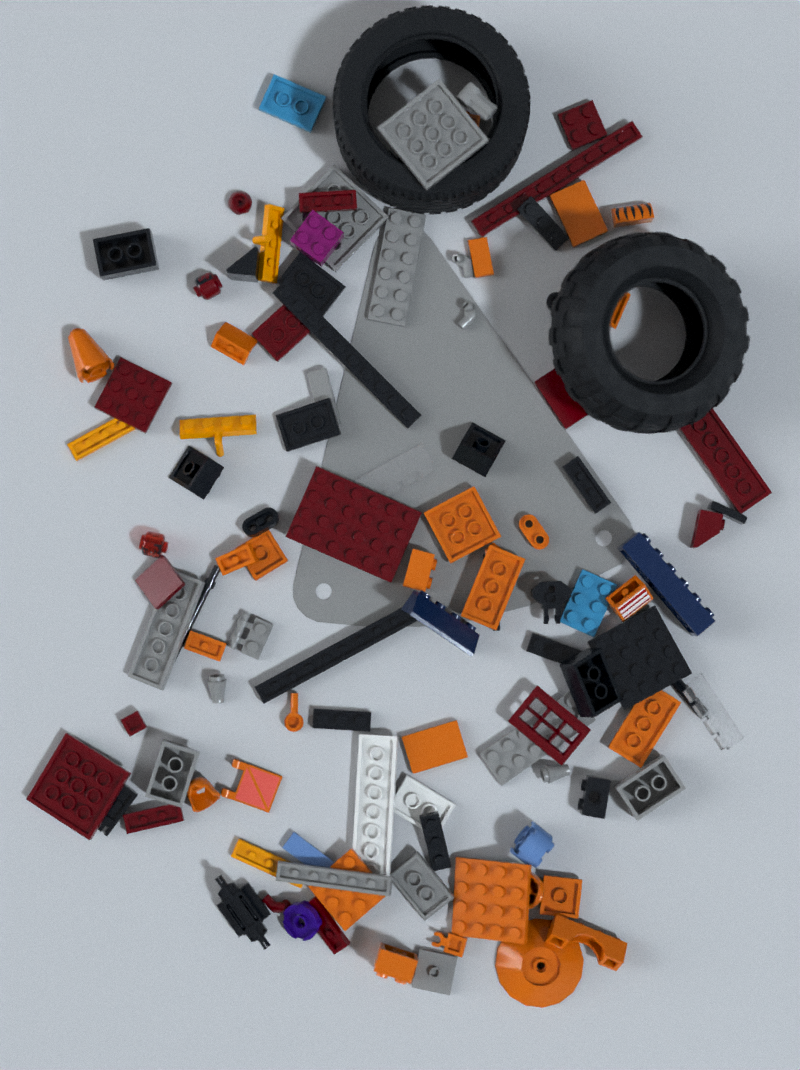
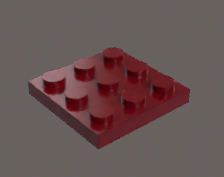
(133, 395)

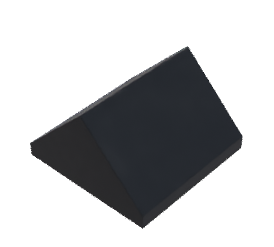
(246, 267)

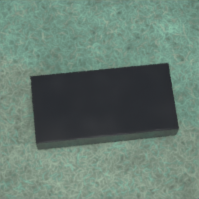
(727, 512)

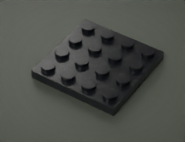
(641, 656)

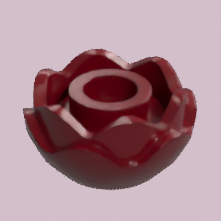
(241, 208)

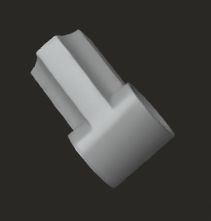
(472, 98)

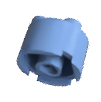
(532, 844)

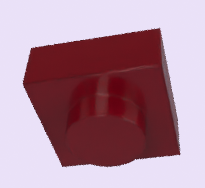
(133, 723)

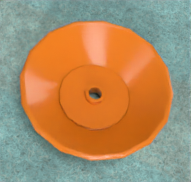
(535, 986)

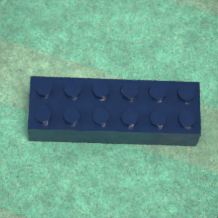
(666, 584)

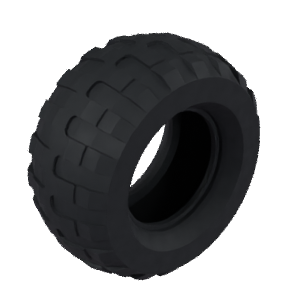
(711, 319)

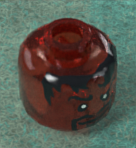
(153, 544)

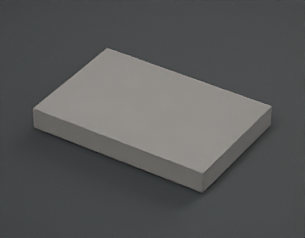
(421, 886)

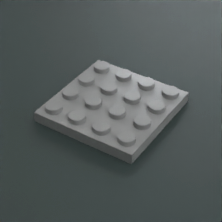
(433, 134)
(356, 224)

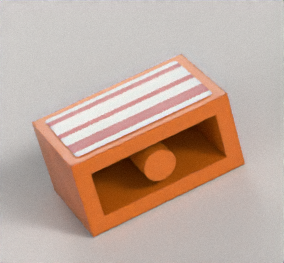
(629, 598)

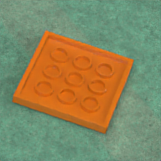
(491, 900)

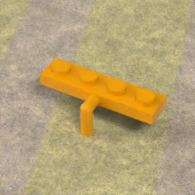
(270, 243)
(218, 428)

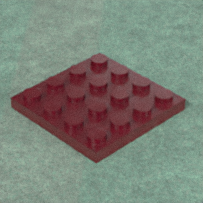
(78, 786)

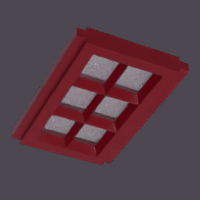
(549, 725)

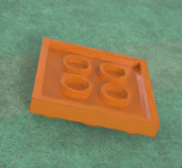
(462, 524)
(345, 905)

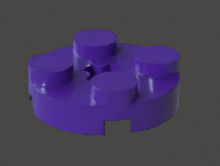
(308, 914)

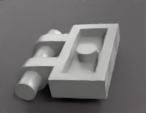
(256, 638)

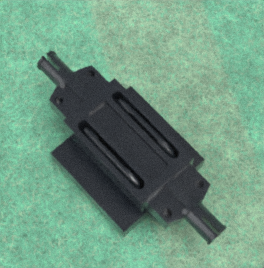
(243, 910)

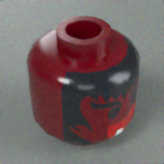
(207, 286)

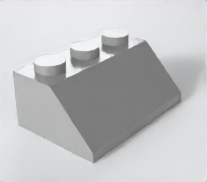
(172, 773)

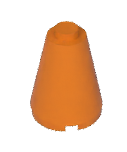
(88, 356)

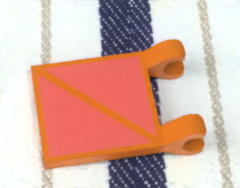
(255, 787)

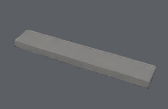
(334, 878)

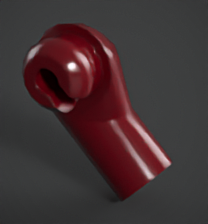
(276, 907)

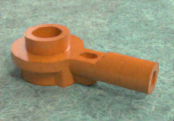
(293, 720)

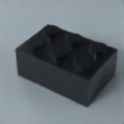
(126, 254)
(590, 682)

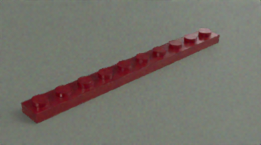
(558, 178)

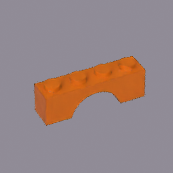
(608, 950)

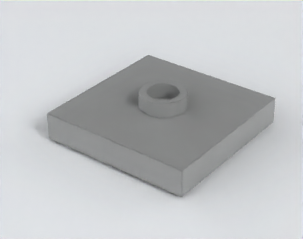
(434, 971)

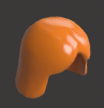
(204, 800)

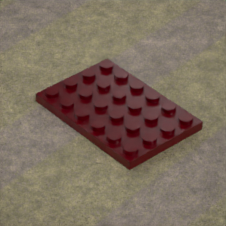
(353, 524)

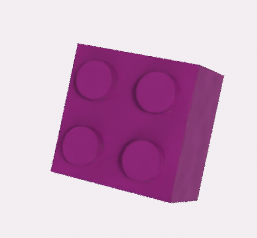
(317, 238)

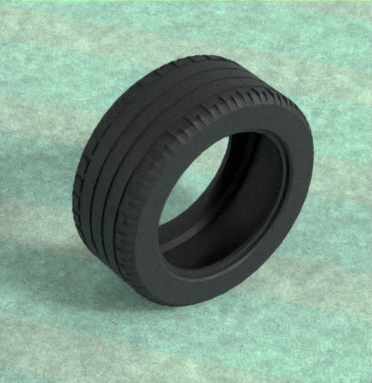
(427, 35)

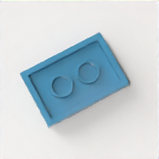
(292, 103)
(587, 603)

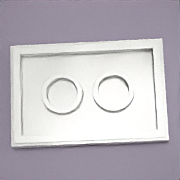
(417, 799)

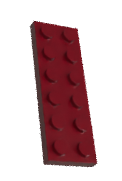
(726, 461)

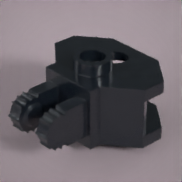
(551, 600)

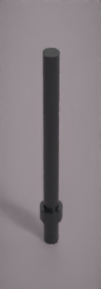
(209, 584)

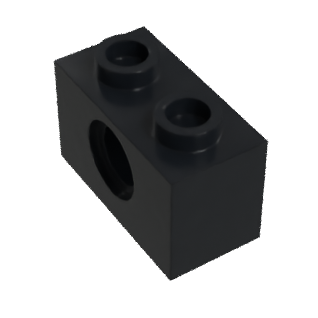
(598, 807)

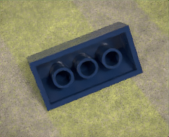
(441, 622)

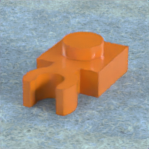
(453, 943)

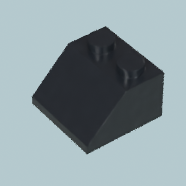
(478, 449)
(196, 472)

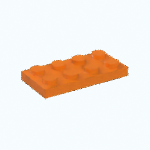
(492, 587)
(644, 727)

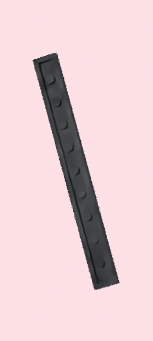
(346, 354)
(334, 654)

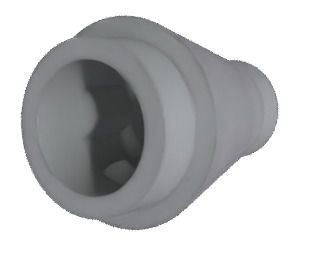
(217, 687)
(551, 773)

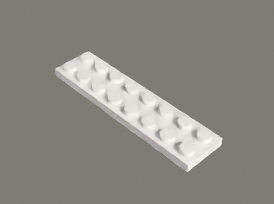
(375, 801)

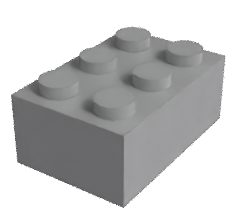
(649, 787)

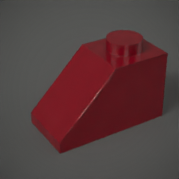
(706, 527)

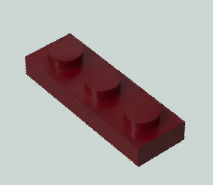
(328, 201)
(152, 818)
(329, 930)

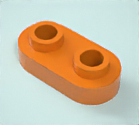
(533, 532)

